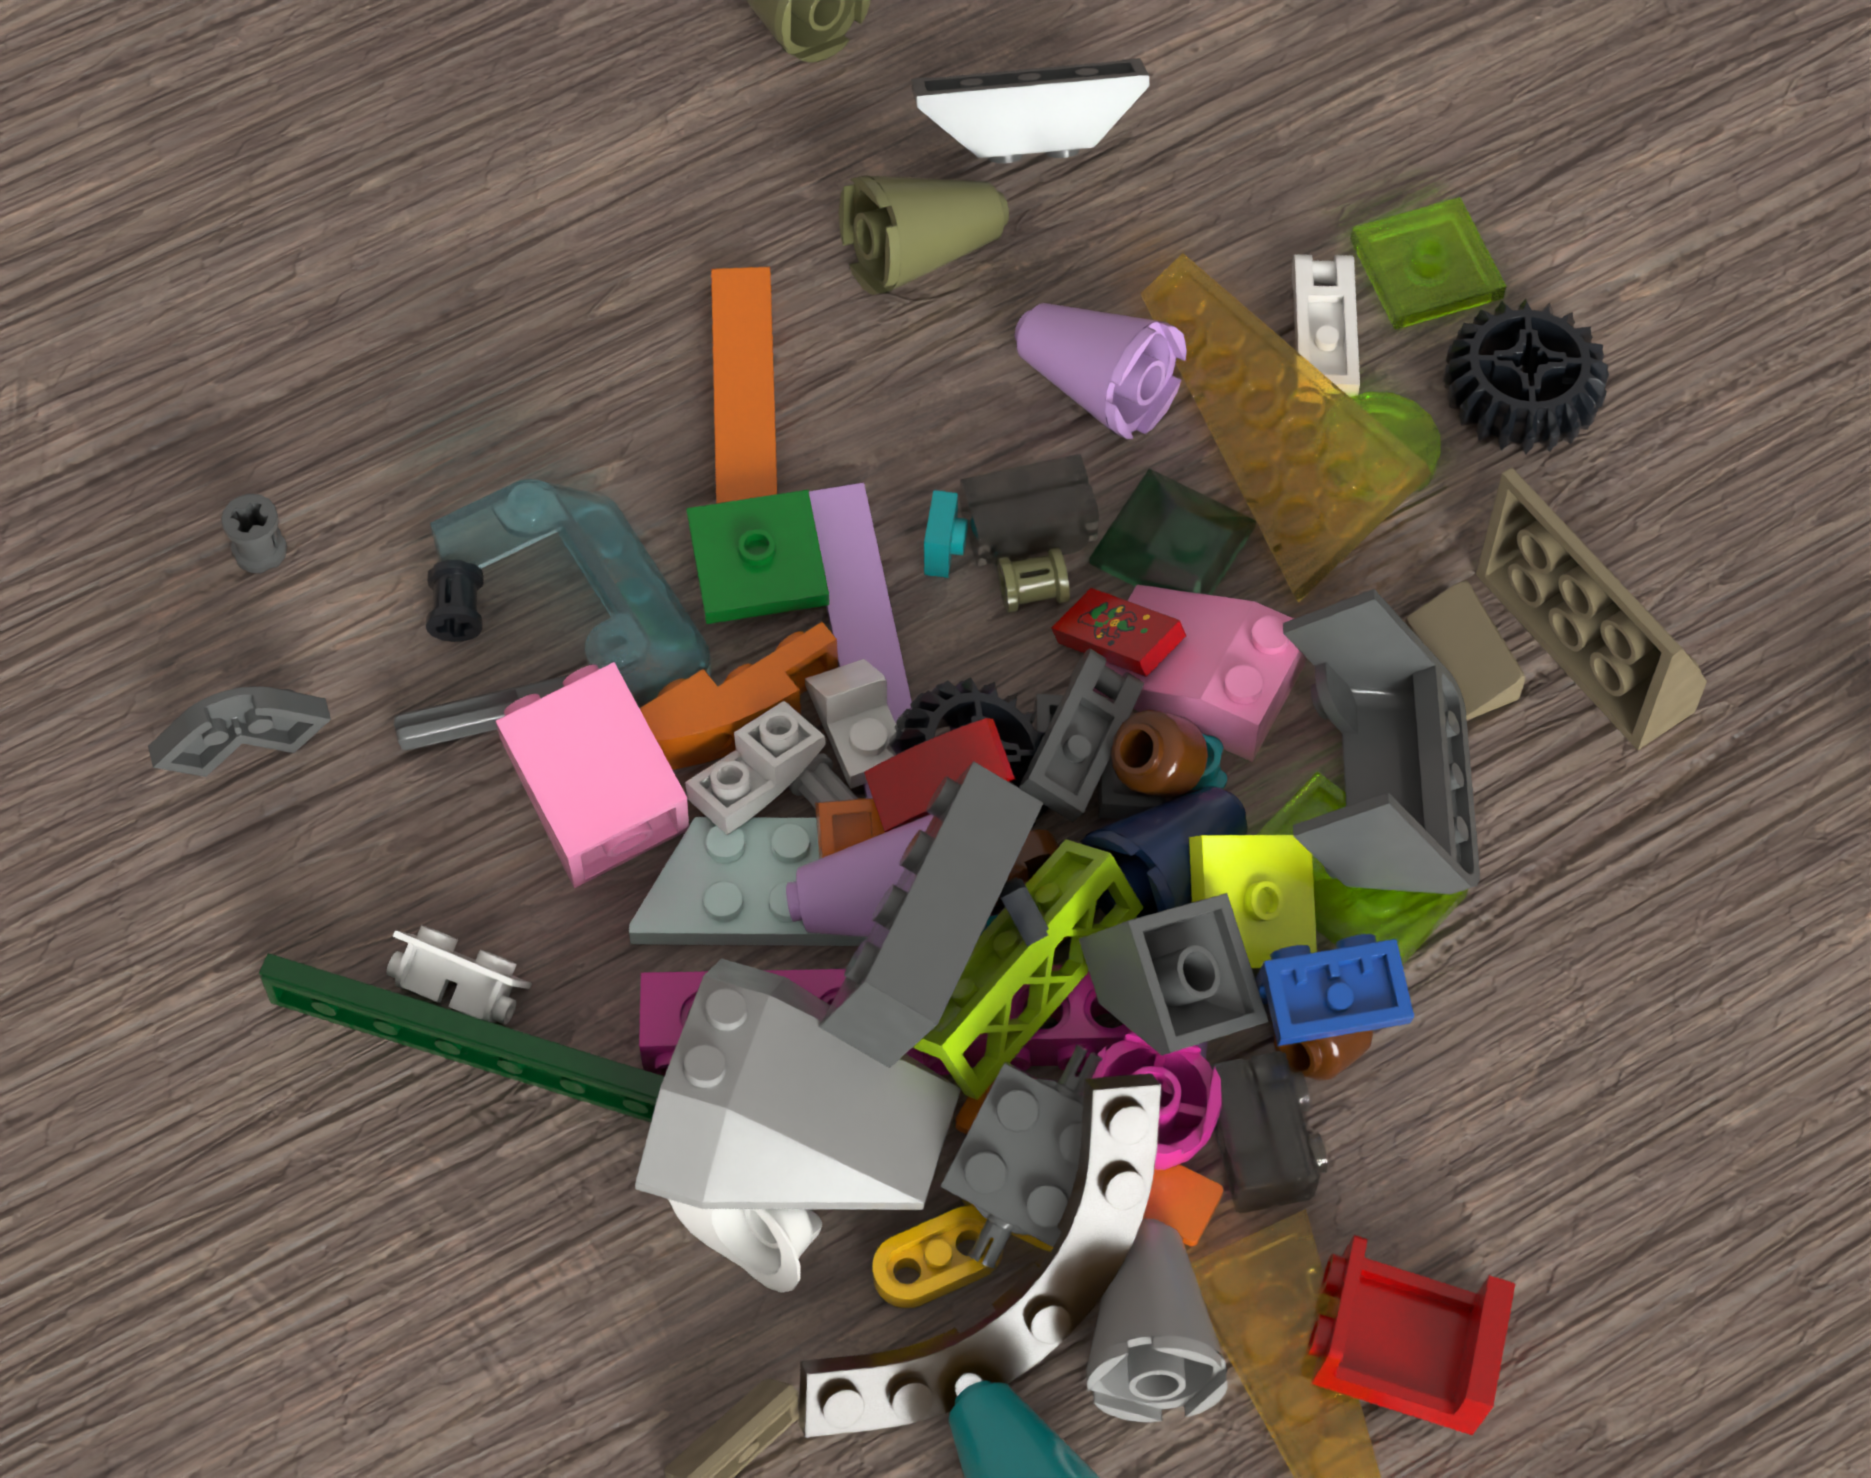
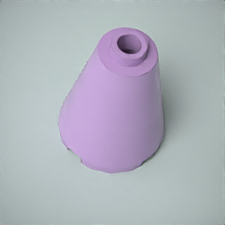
(1105, 362)
(845, 888)

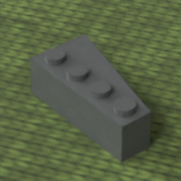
(932, 915)

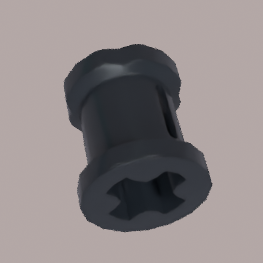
(454, 601)

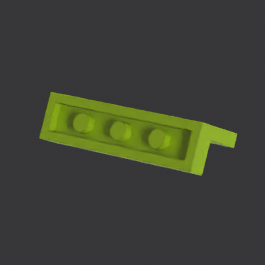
(1001, 963)

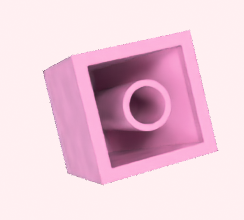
(594, 772)

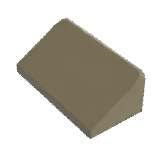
(1470, 647)
(739, 1433)

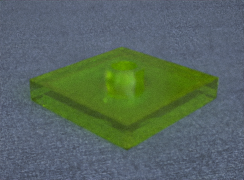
(1428, 263)

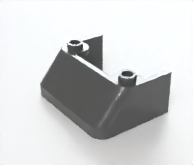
(1403, 753)

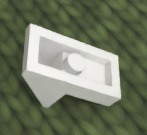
(854, 716)

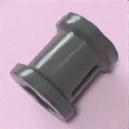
(253, 529)

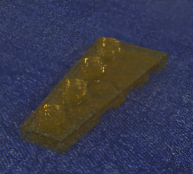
(1263, 1310)

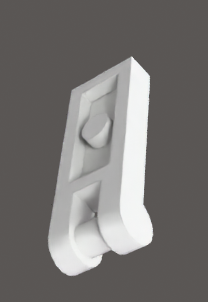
(1327, 318)

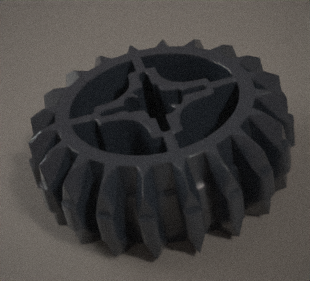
(1555, 357)
(965, 704)

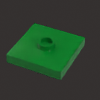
(757, 556)

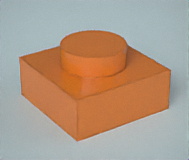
(846, 824)

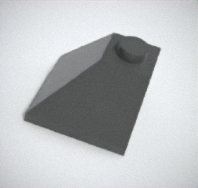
(1176, 975)

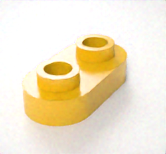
(934, 1255)

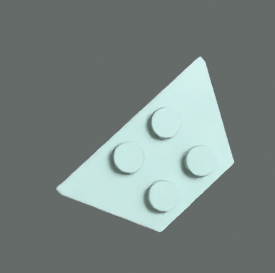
(732, 887)

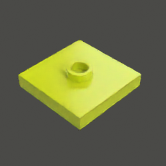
(1266, 885)

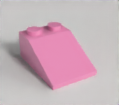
(1226, 671)

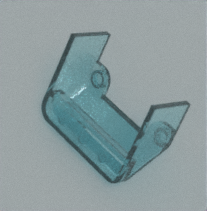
(648, 626)

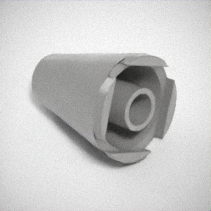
(1155, 1335)

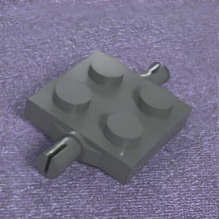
(1022, 1154)

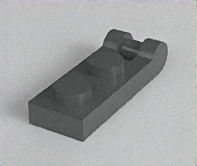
(1080, 736)

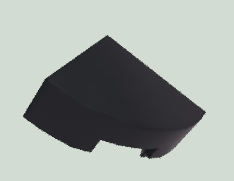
(1023, 911)

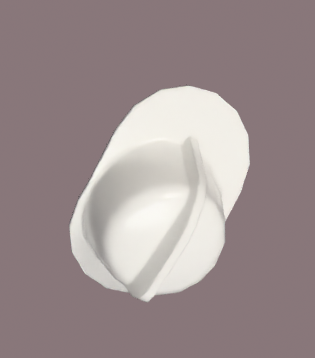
(756, 1239)

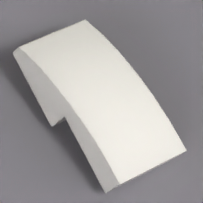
(765, 762)

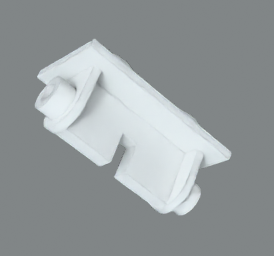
(432, 963)

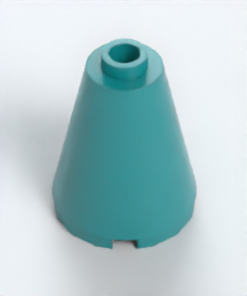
(1007, 1439)

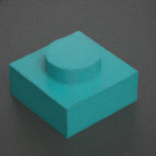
(944, 534)

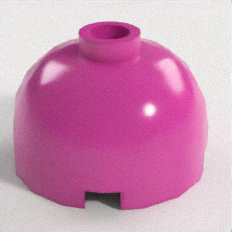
(1187, 1098)

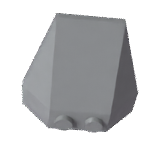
(785, 1113)

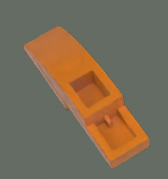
(698, 718)

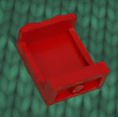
(1410, 1340)

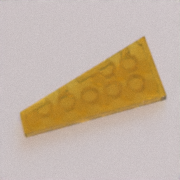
(1294, 441)

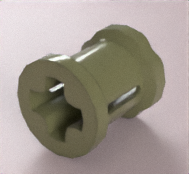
(1033, 580)

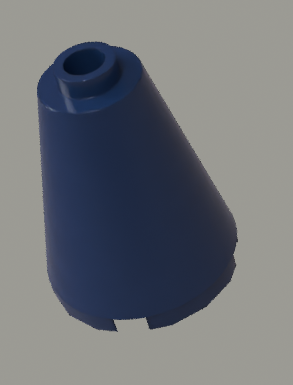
(1155, 845)

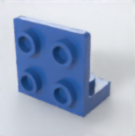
(1335, 990)

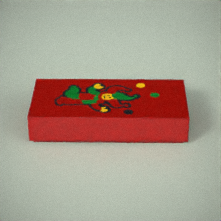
(1119, 631)

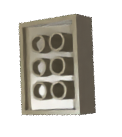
(1585, 617)

